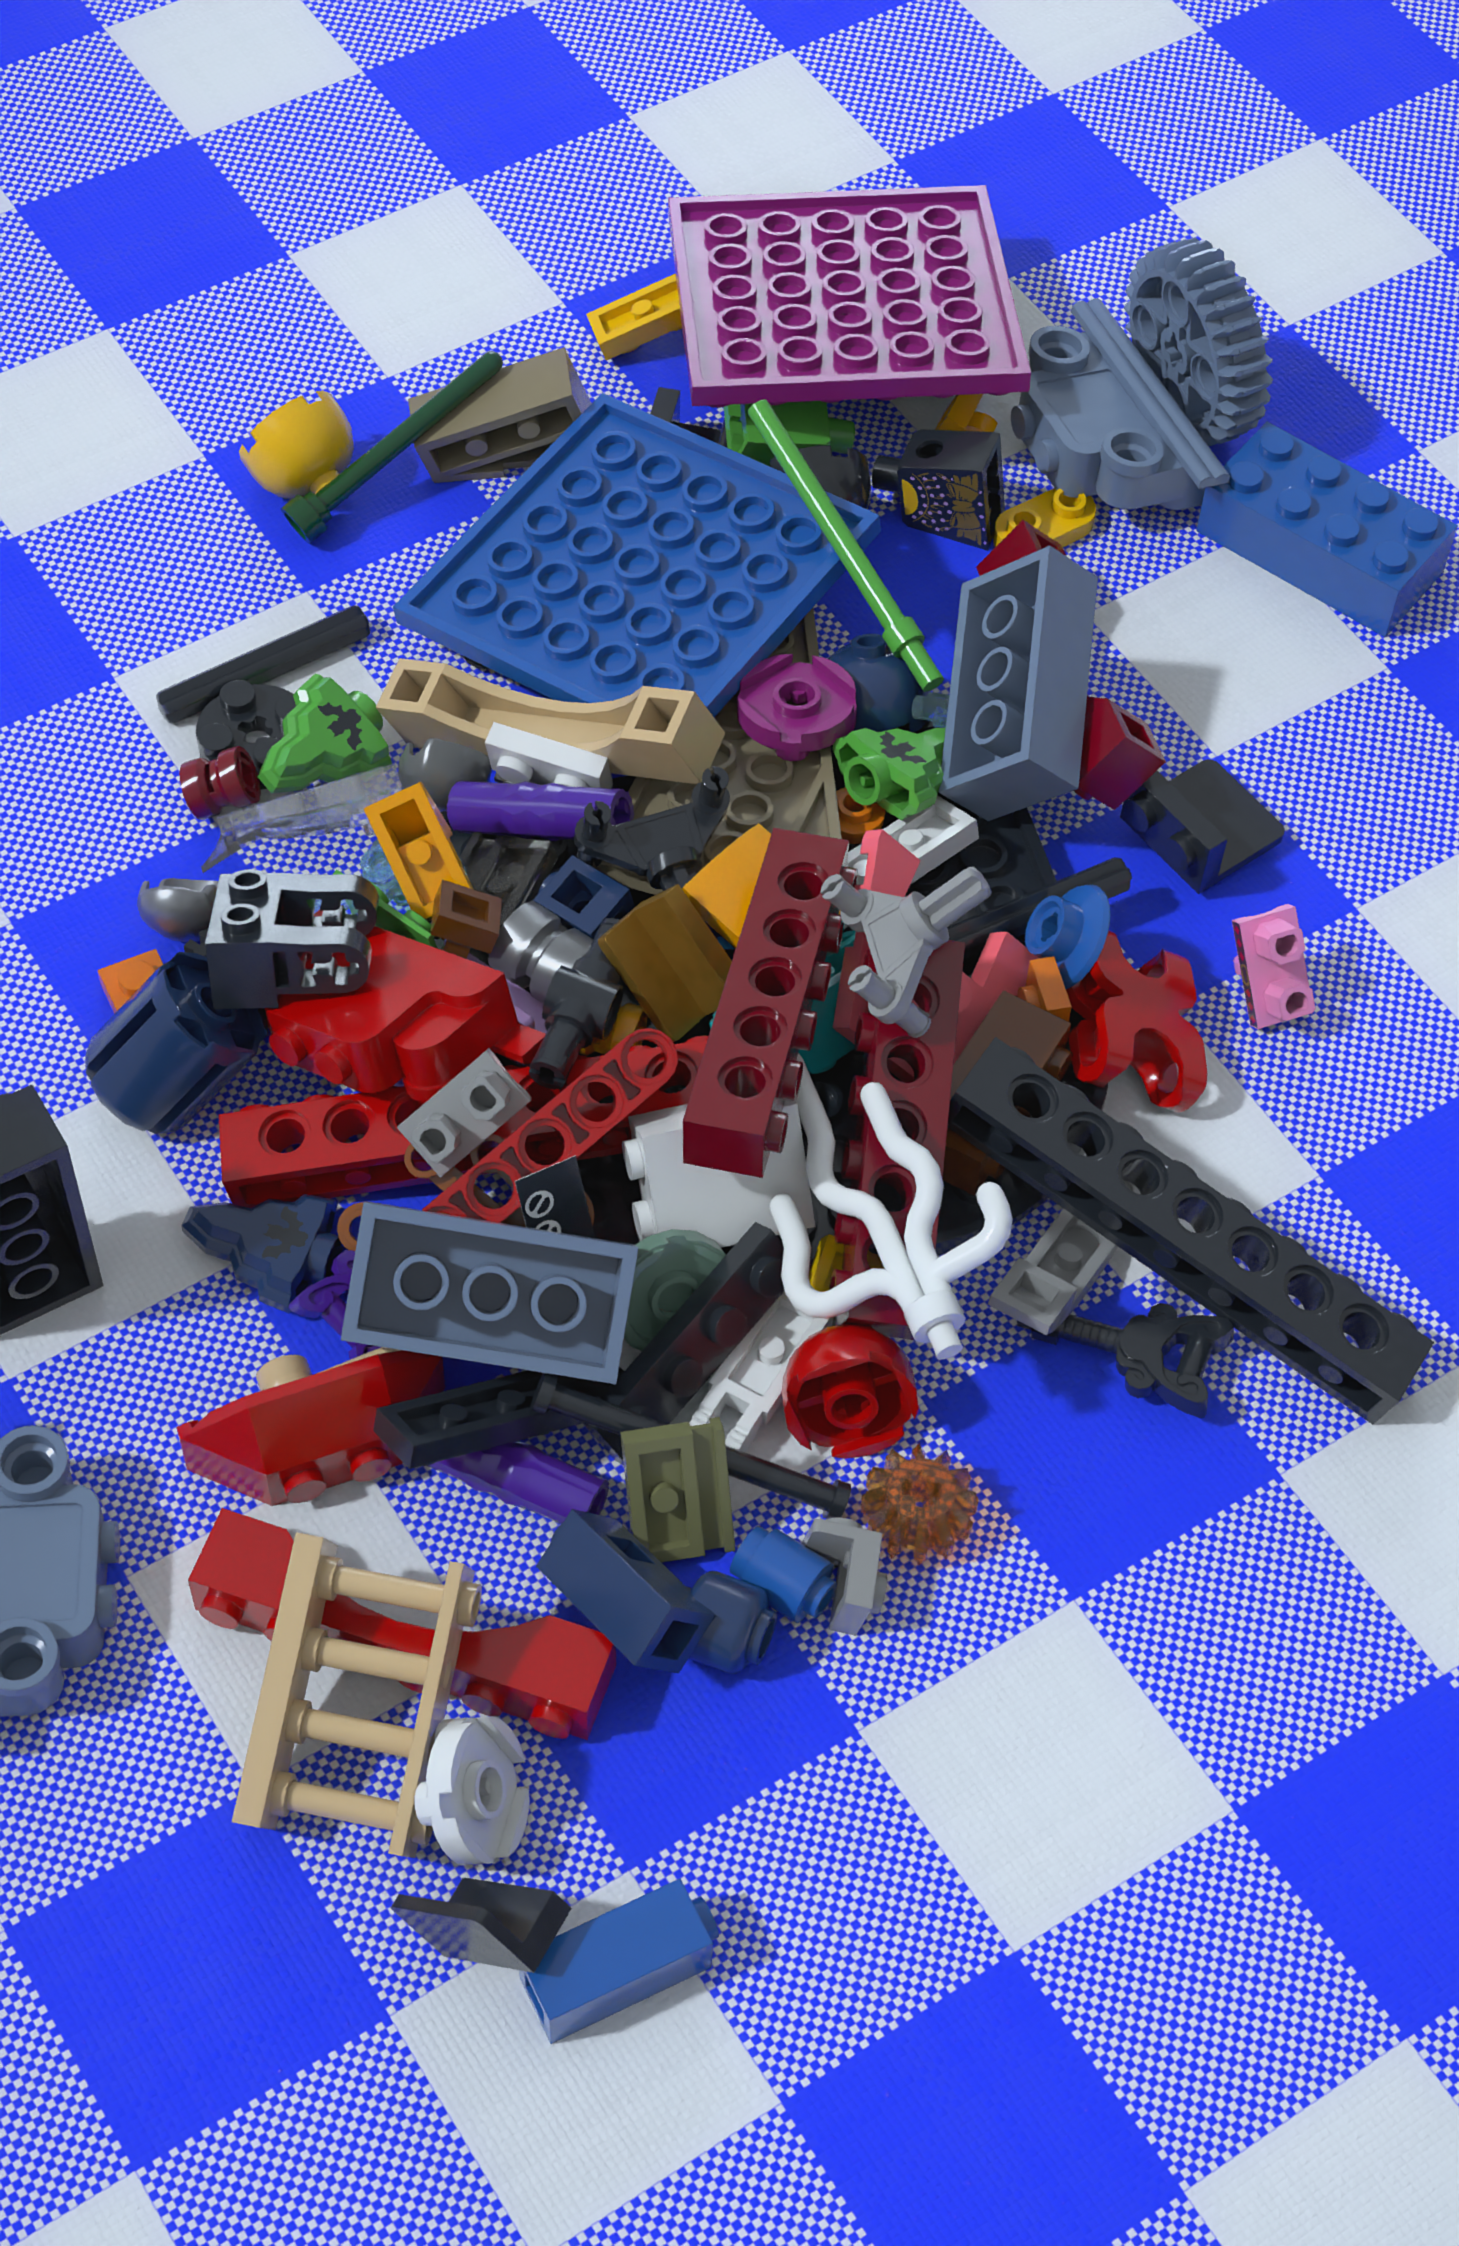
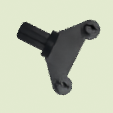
(660, 845)

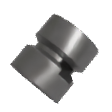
(534, 946)

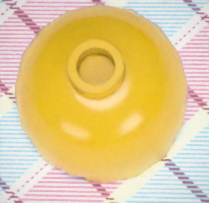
(300, 447)

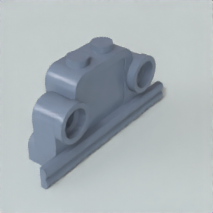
(1107, 421)
(49, 1571)

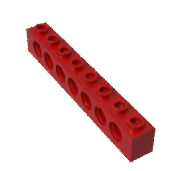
(329, 1168)

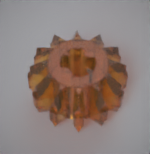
(944, 1498)

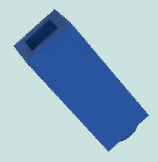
(621, 1959)

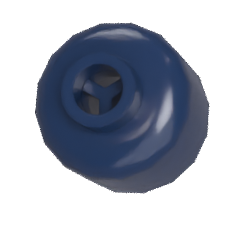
(741, 1623)

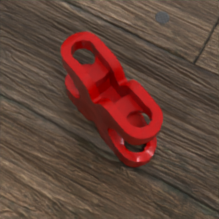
(1138, 1023)

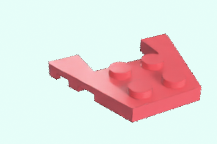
(999, 967)

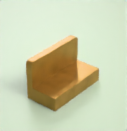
(668, 961)

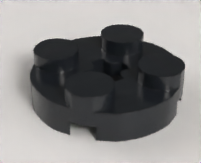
(240, 711)

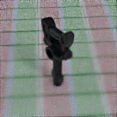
(1142, 1349)

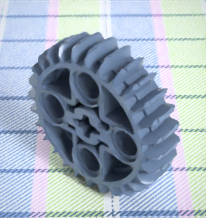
(1201, 336)

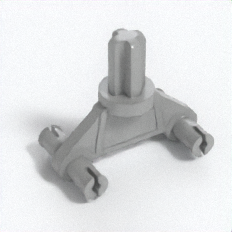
(901, 939)

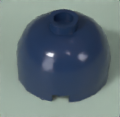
(882, 684)

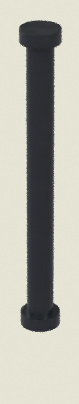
(741, 1465)

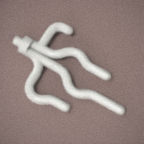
(912, 1273)

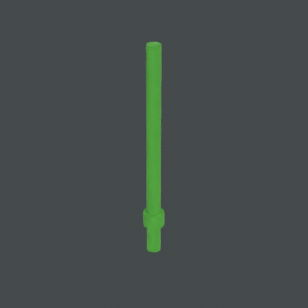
(900, 632)

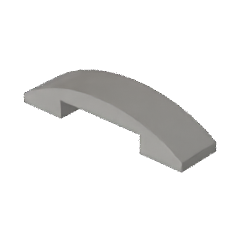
(1054, 1274)

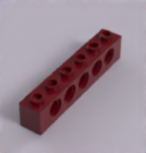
(766, 1007)
(921, 1110)

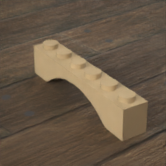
(642, 735)

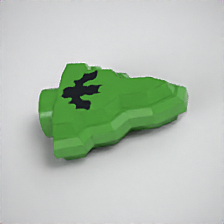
(325, 738)
(892, 768)

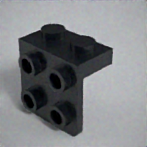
(1201, 823)

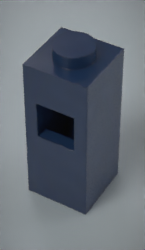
(625, 1591)

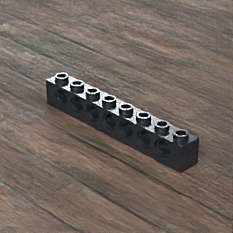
(1197, 1263)

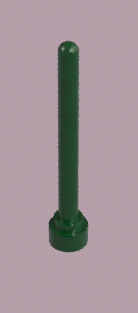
(313, 510)

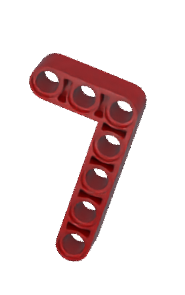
(563, 1116)

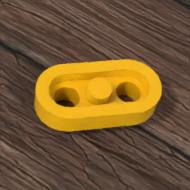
(1052, 513)

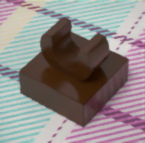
(465, 919)

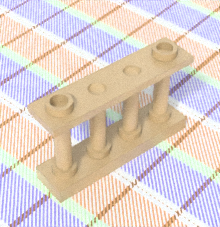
(303, 1647)

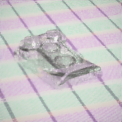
(307, 812)

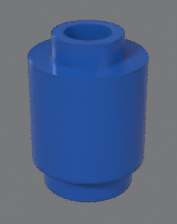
(787, 1571)

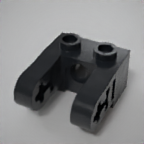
(268, 925)

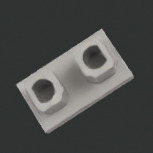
(464, 1113)

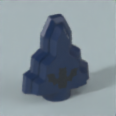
(272, 1245)

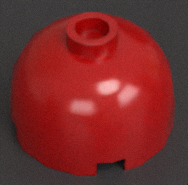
(848, 1391)

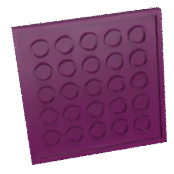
(845, 296)

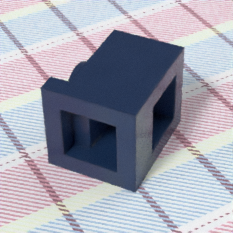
(584, 897)

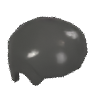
(441, 766)

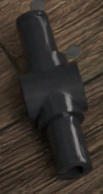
(576, 1009)

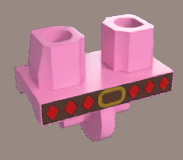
(1272, 966)

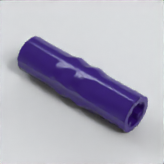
(529, 808)
(529, 1479)

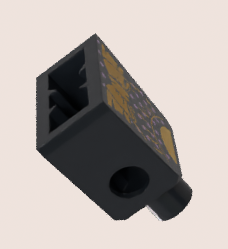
(947, 484)

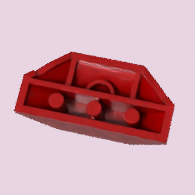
(308, 1431)

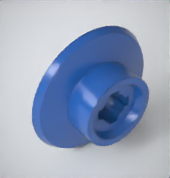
(1070, 930)

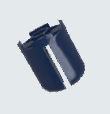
(170, 1048)

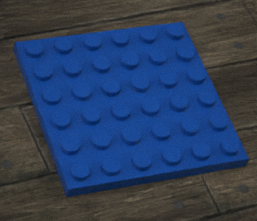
(632, 565)

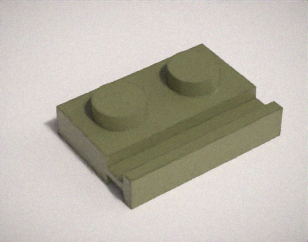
(678, 1489)

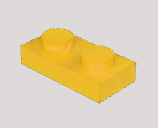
(637, 318)

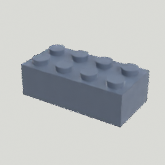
(1019, 685)
(489, 1292)

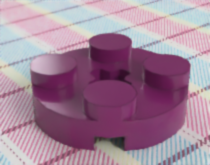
(803, 728)

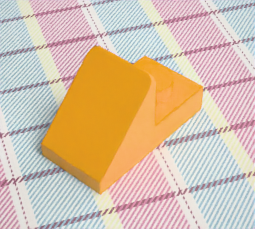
(416, 845)

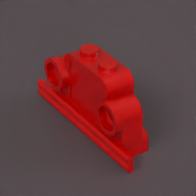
(411, 1020)

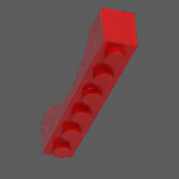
(534, 1670)

